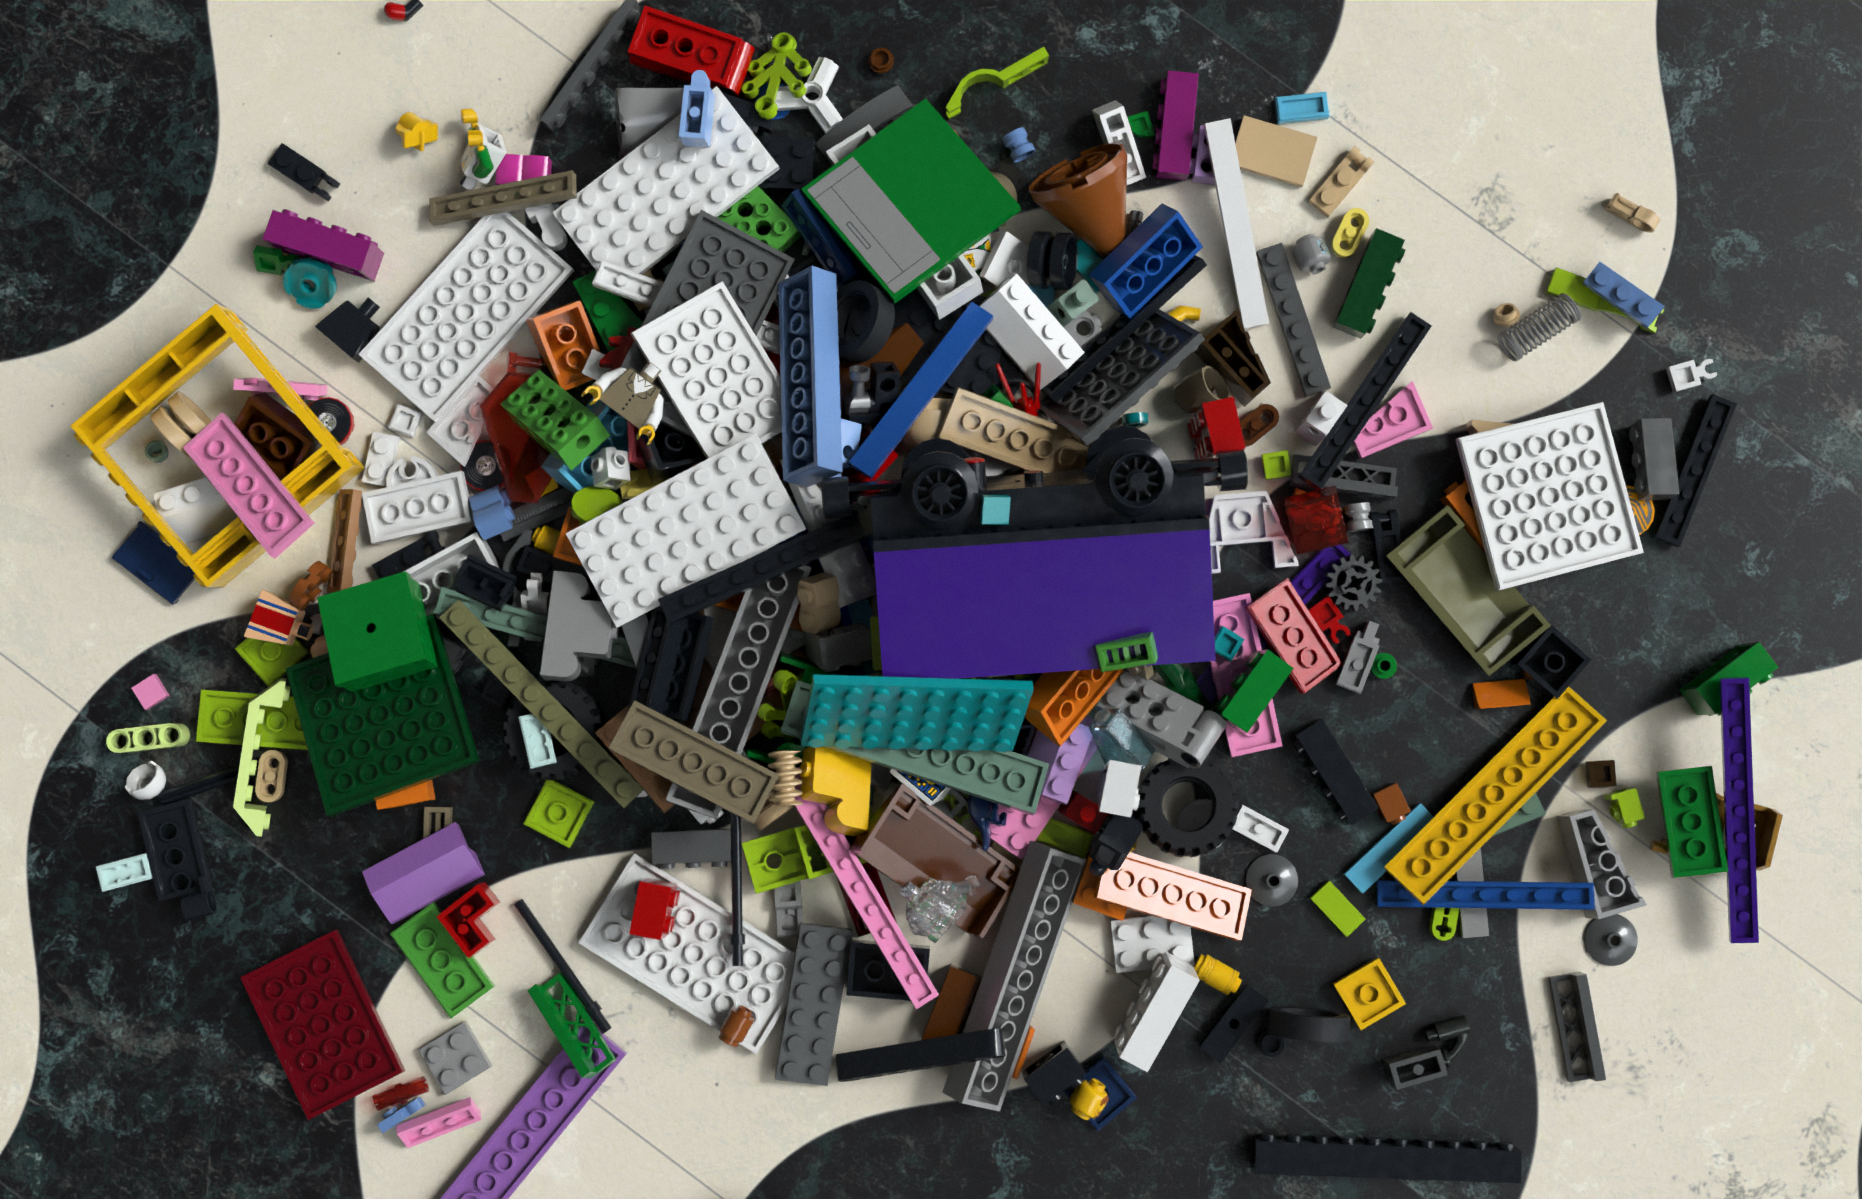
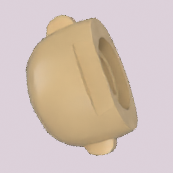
(928, 423)

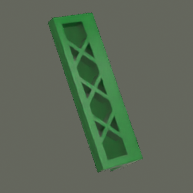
(563, 1031)

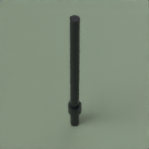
(737, 938)
(591, 1007)

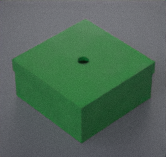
(377, 632)

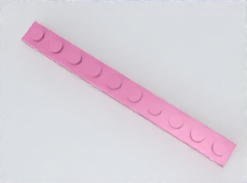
(868, 903)

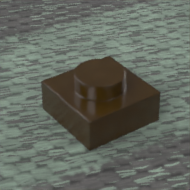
(1601, 773)

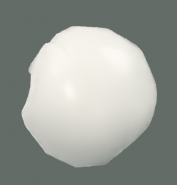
(146, 781)

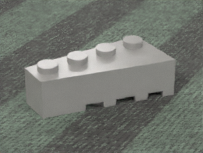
(1597, 863)

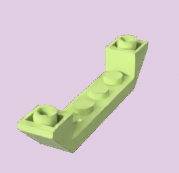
(252, 814)

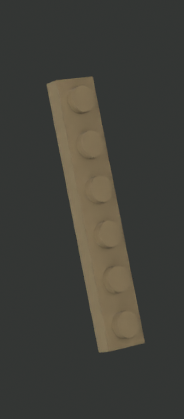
(502, 198)

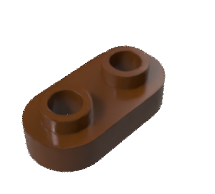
(1254, 425)

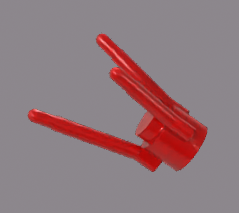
(1024, 403)

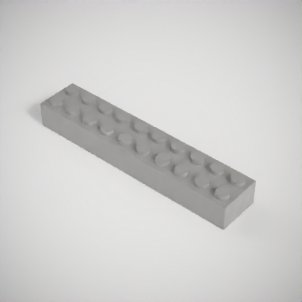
(744, 672)
(1017, 970)

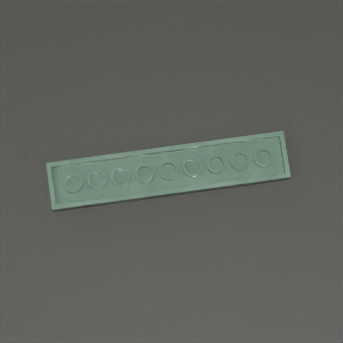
(986, 774)

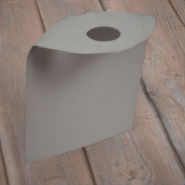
(644, 113)

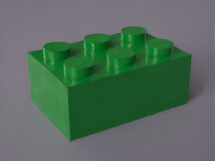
(1743, 661)
(1253, 690)

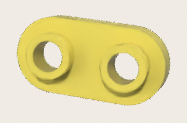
(1349, 233)

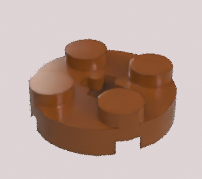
(308, 588)

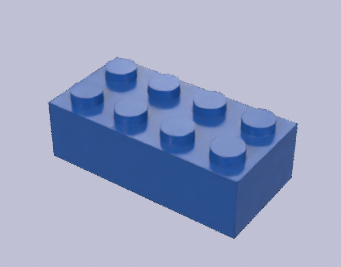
(1146, 260)

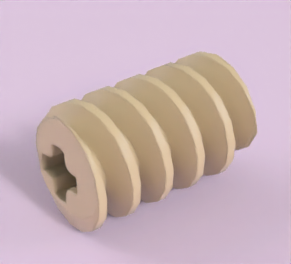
(786, 781)

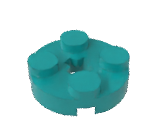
(317, 272)

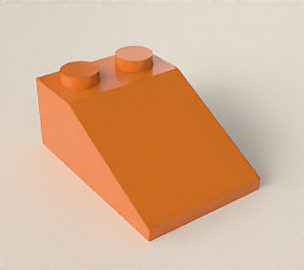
(564, 342)

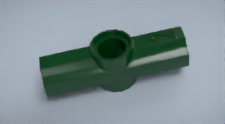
(1182, 682)

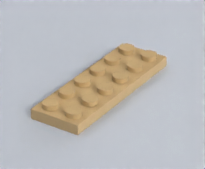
(1011, 434)

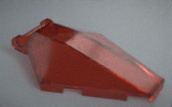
(515, 451)

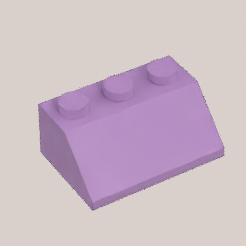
(1063, 762)

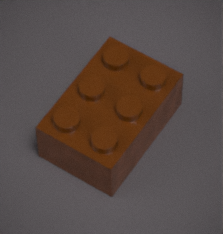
(276, 434)

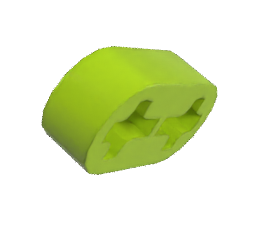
(1450, 921)

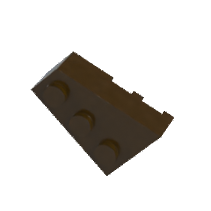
(1232, 355)

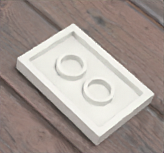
(1145, 938)

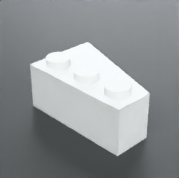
(1118, 788)

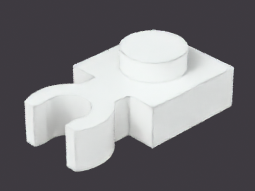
(1687, 375)

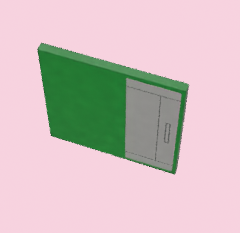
(910, 200)

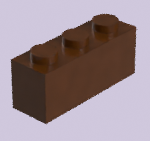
(952, 1003)

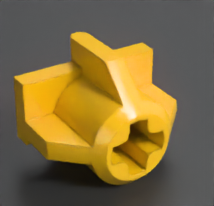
(416, 131)

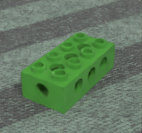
(764, 214)
(570, 442)

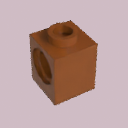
(1390, 803)

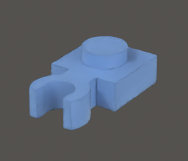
(395, 1116)

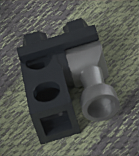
(872, 405)

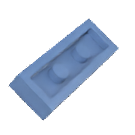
(1623, 295)

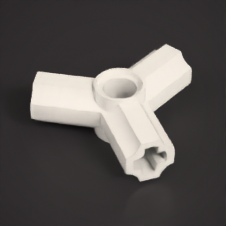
(818, 82)

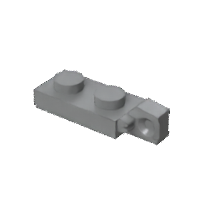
(1359, 659)

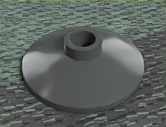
(1258, 880)
(1599, 935)

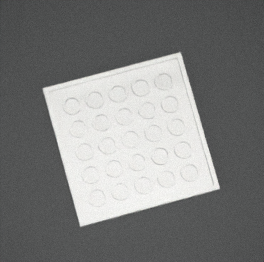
(1549, 496)

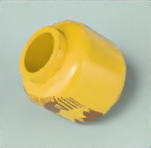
(1089, 1099)

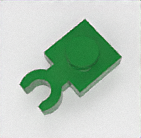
(272, 260)

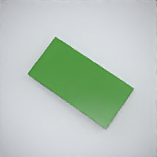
(441, 962)

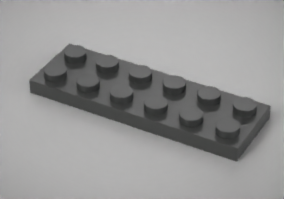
(813, 1004)

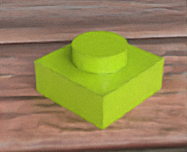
(1276, 465)

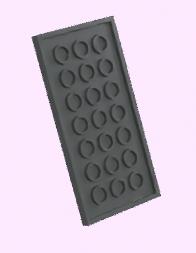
(709, 256)

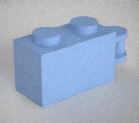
(697, 111)

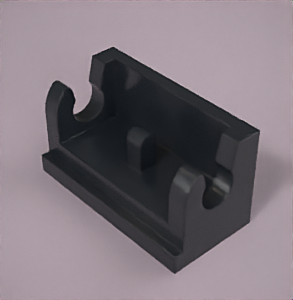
(485, 583)

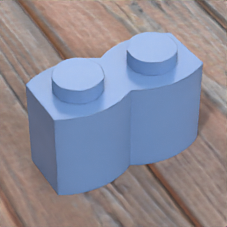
(492, 512)

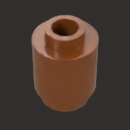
(736, 1025)

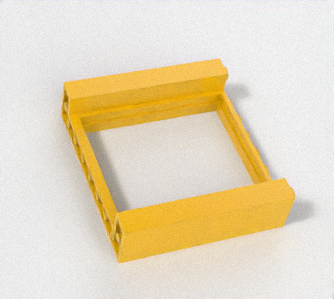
(160, 377)

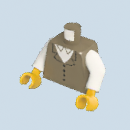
(631, 396)

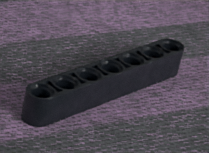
(920, 1055)

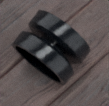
(1052, 260)

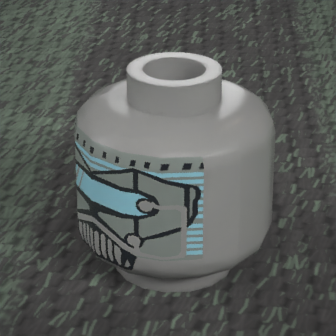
(1311, 254)

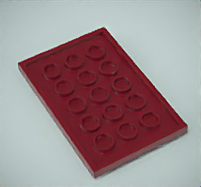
(322, 1024)

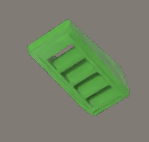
(1140, 659)

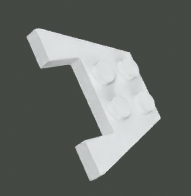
(1246, 520)

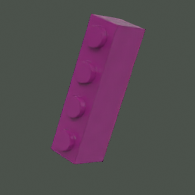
(1177, 125)

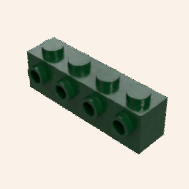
(1368, 284)

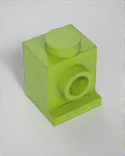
(1625, 806)

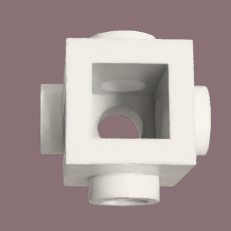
(610, 468)

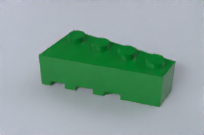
(606, 309)

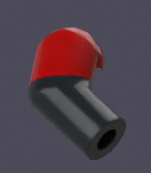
(402, 12)

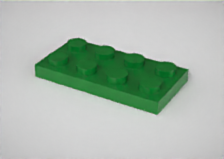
(1691, 821)

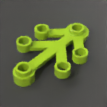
(782, 47)
(785, 683)

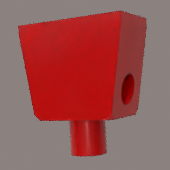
(1083, 812)

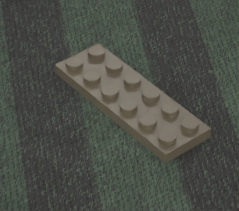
(694, 762)

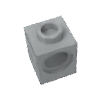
(1091, 321)

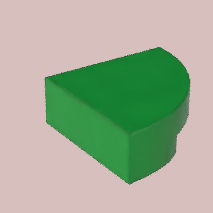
(1141, 125)

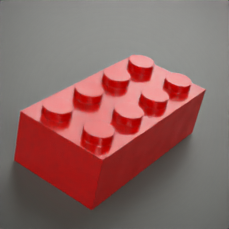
(1216, 428)

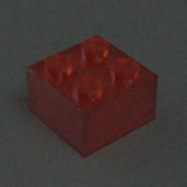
(1316, 520)

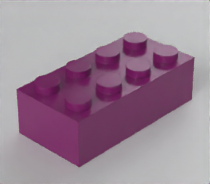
(329, 245)

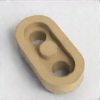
(269, 775)

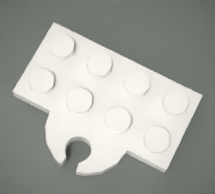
(416, 502)

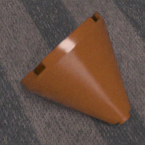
(1088, 195)

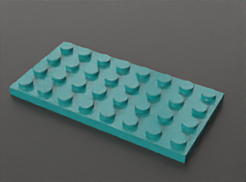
(914, 713)

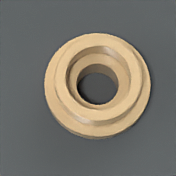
(1506, 314)

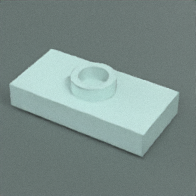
(537, 742)
(124, 872)

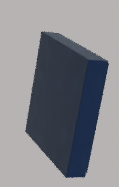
(1118, 1091)

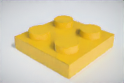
(1369, 993)

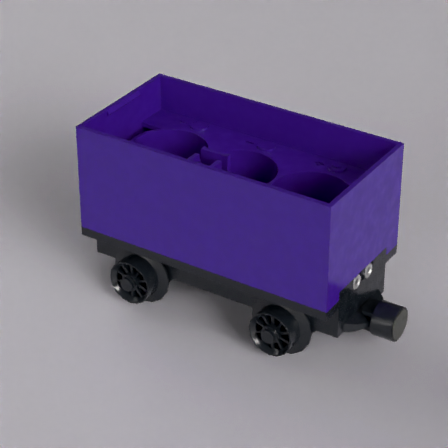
(1074, 568)

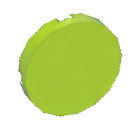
(593, 502)

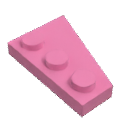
(258, 385)
(1393, 423)

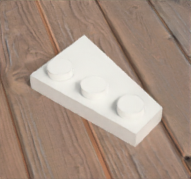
(462, 422)

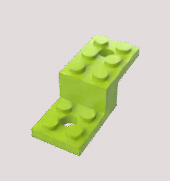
(798, 853)

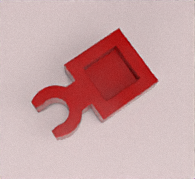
(1327, 616)

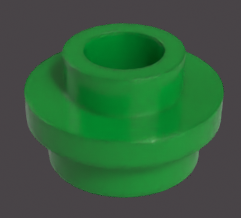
(1392, 666)

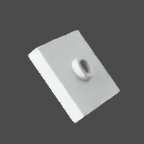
(1006, 260)

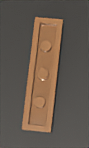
(345, 539)

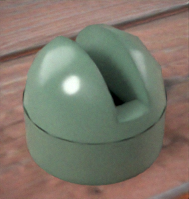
(156, 447)

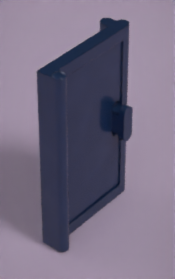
(150, 557)

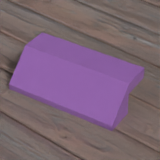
(423, 873)

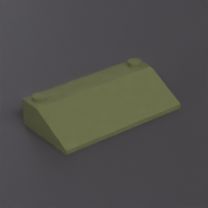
(1459, 588)

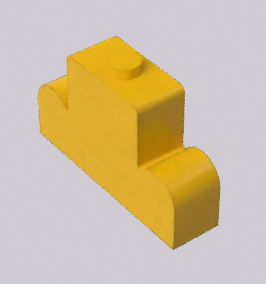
(842, 784)

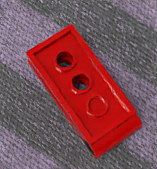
(715, 52)

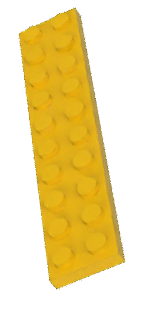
(1494, 795)

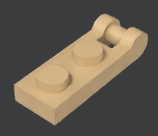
(1340, 182)

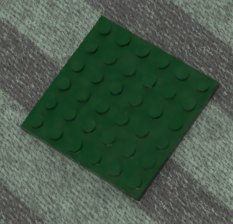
(384, 734)

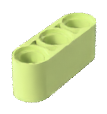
(136, 738)

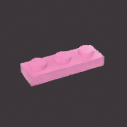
(438, 1122)

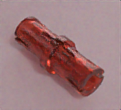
(401, 1093)

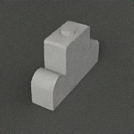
(574, 628)

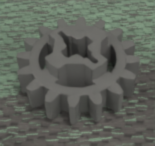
(1357, 592)

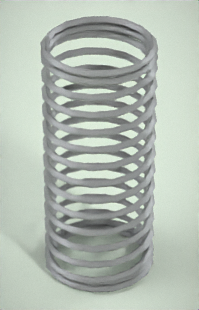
(1514, 346)

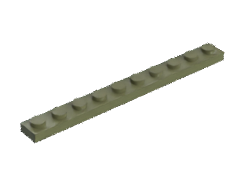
(541, 703)

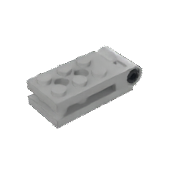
(1165, 718)

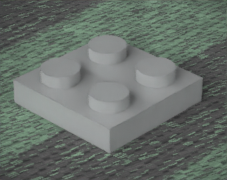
(455, 1057)

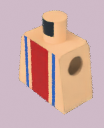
(277, 621)

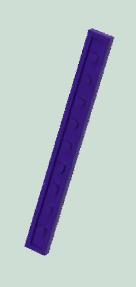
(1739, 809)

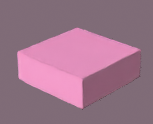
(150, 692)

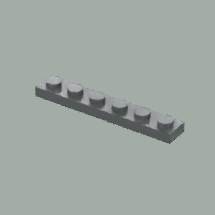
(585, 72)
(1293, 319)

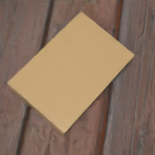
(1274, 151)

